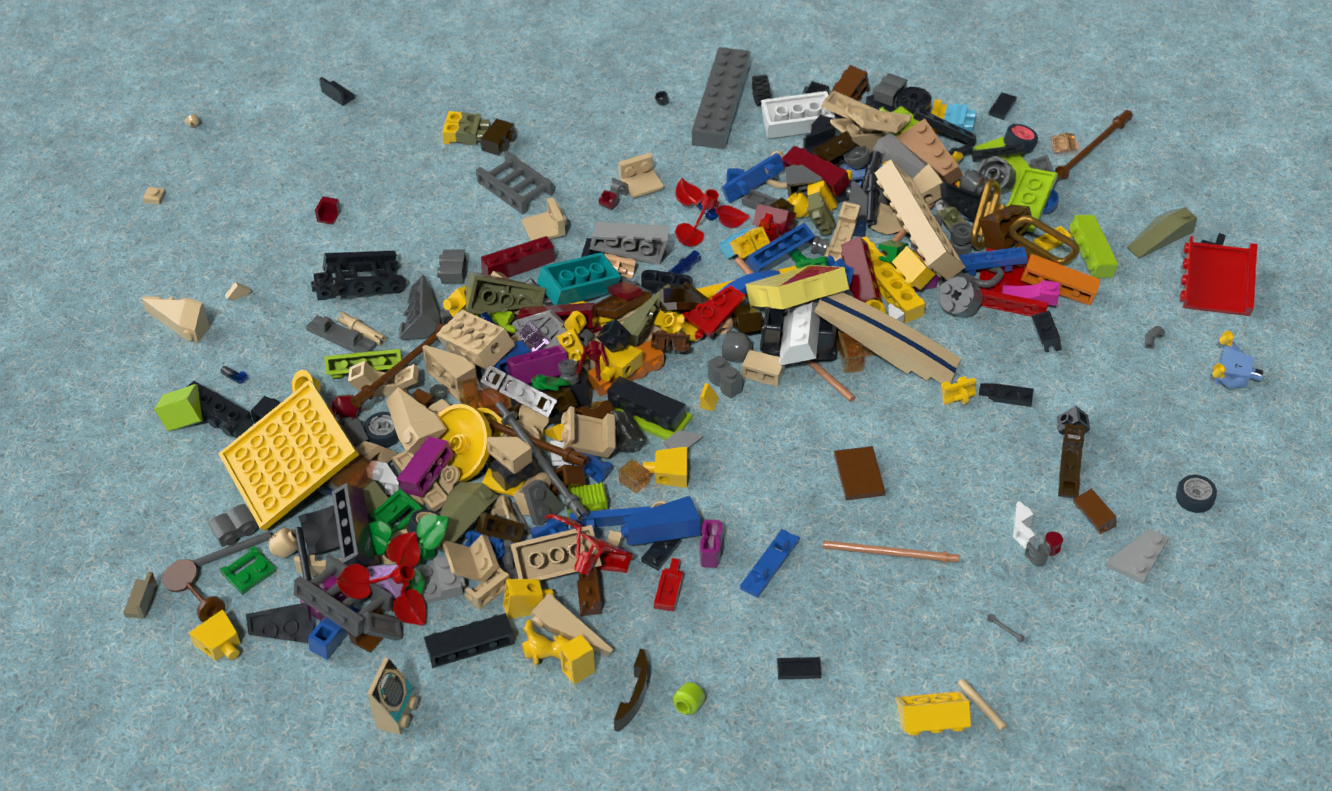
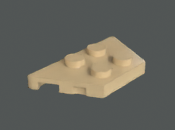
(878, 120)

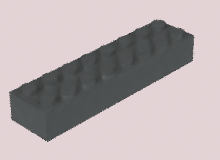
(721, 98)

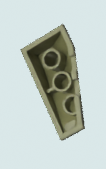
(1163, 231)
(642, 318)
(464, 507)

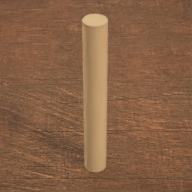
(986, 709)

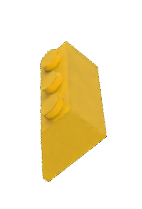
(933, 712)

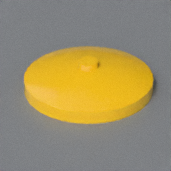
(467, 438)

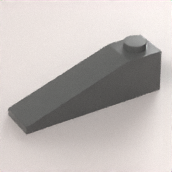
(421, 312)

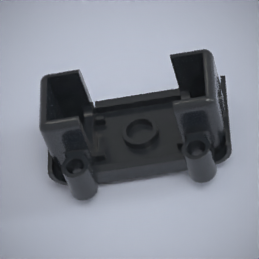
(773, 329)

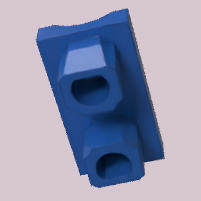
(596, 469)
(552, 527)

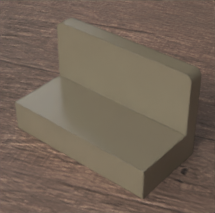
(141, 597)

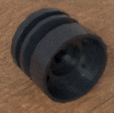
(914, 97)

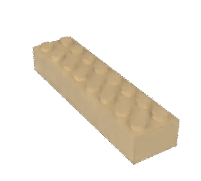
(919, 221)

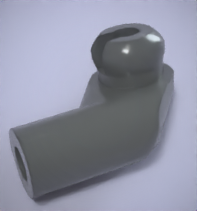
(1155, 332)

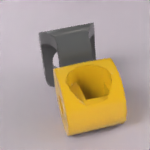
(578, 322)

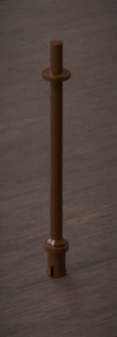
(1118, 122)
(368, 391)
(568, 454)

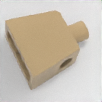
(928, 184)

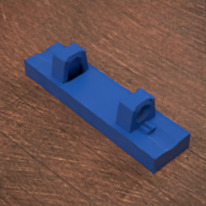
(752, 178)
(994, 258)
(607, 517)
(769, 563)

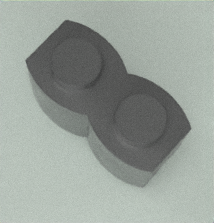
(888, 88)
(452, 266)
(724, 376)
(233, 525)

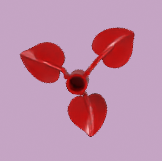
(689, 194)
(405, 551)
(585, 560)

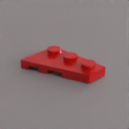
(713, 313)

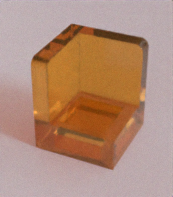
(1064, 142)
(634, 476)

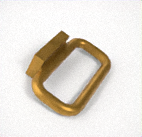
(991, 207)
(1032, 248)

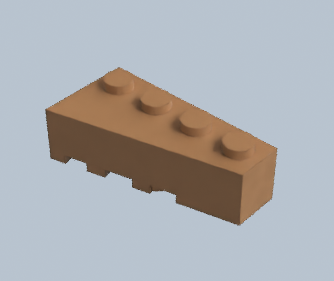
(929, 149)

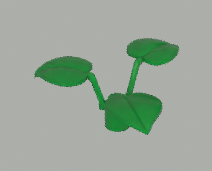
(430, 530)

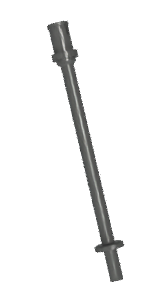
(571, 501)

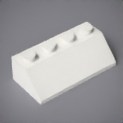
(793, 114)
(800, 333)

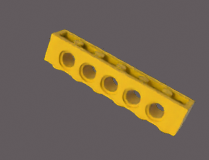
(894, 288)

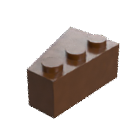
(852, 84)
(997, 225)

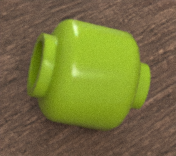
(688, 698)

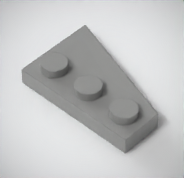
(1139, 556)

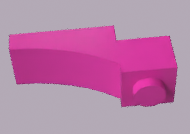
(1044, 291)

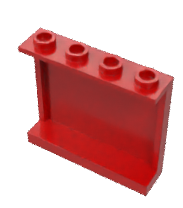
(1219, 278)
(995, 299)

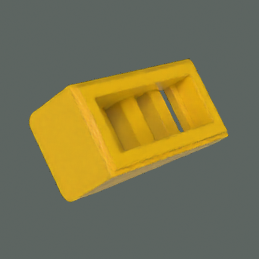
(554, 432)

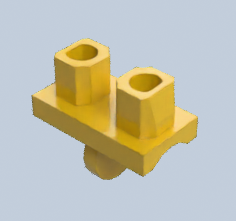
(572, 344)
(958, 391)

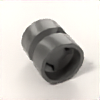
(961, 237)

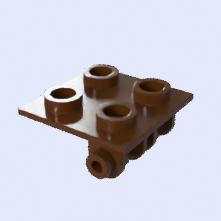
(662, 338)

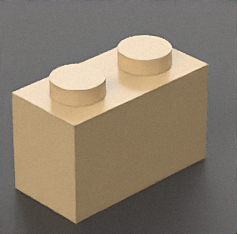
(762, 368)

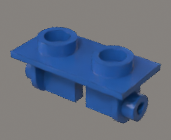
(497, 544)

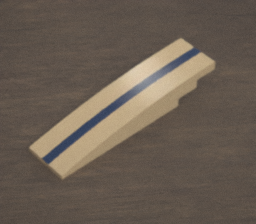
(888, 337)

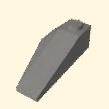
(898, 153)

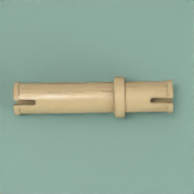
(366, 331)

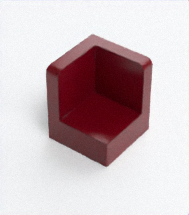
(327, 210)

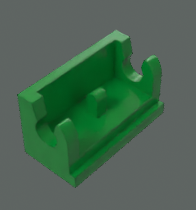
(893, 249)

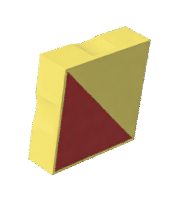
(797, 286)

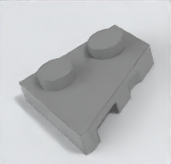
(546, 322)

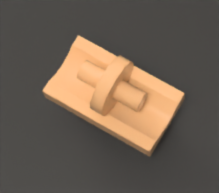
(624, 266)

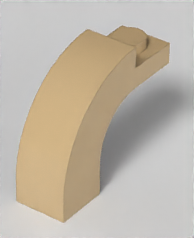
(364, 374)

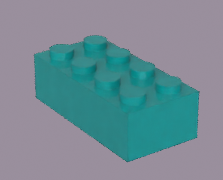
(578, 279)

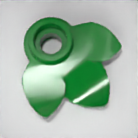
(548, 382)

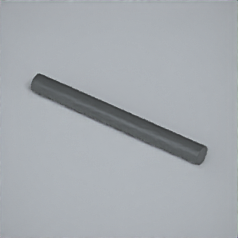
(232, 549)

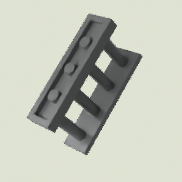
(508, 194)
(333, 609)

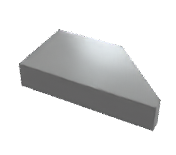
(681, 439)

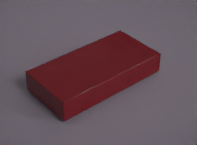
(625, 290)

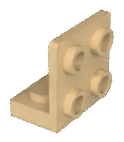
(639, 175)
(472, 562)

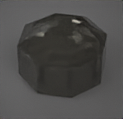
(439, 392)

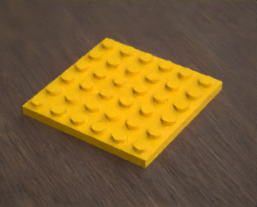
(287, 455)

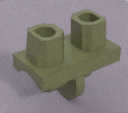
(950, 216)

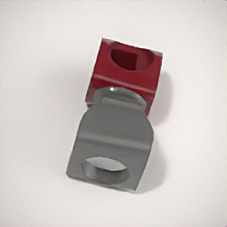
(610, 198)
(1050, 547)

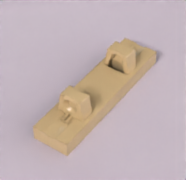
(434, 497)

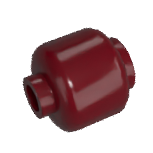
(344, 408)

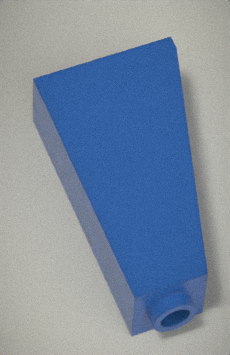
(662, 523)

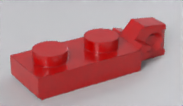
(770, 227)
(669, 587)

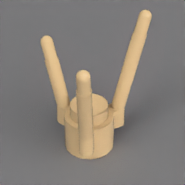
(503, 508)

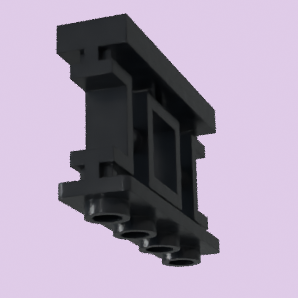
(363, 262)

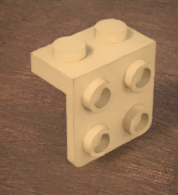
(546, 224)

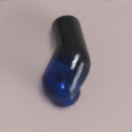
(233, 375)

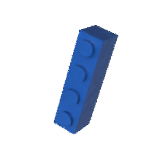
(780, 249)

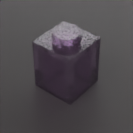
(532, 337)

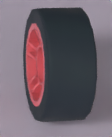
(1021, 134)

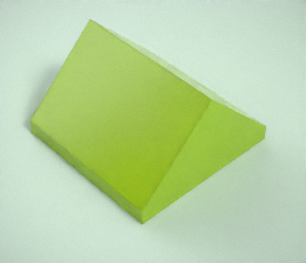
(179, 408)

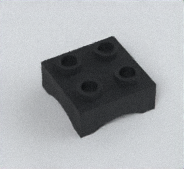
(320, 531)

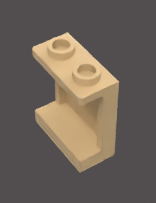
(588, 433)

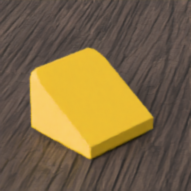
(708, 398)

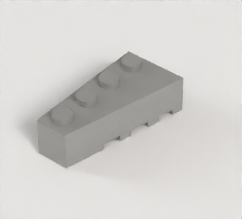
(631, 241)

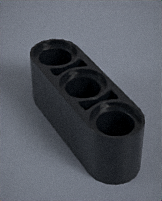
(655, 280)

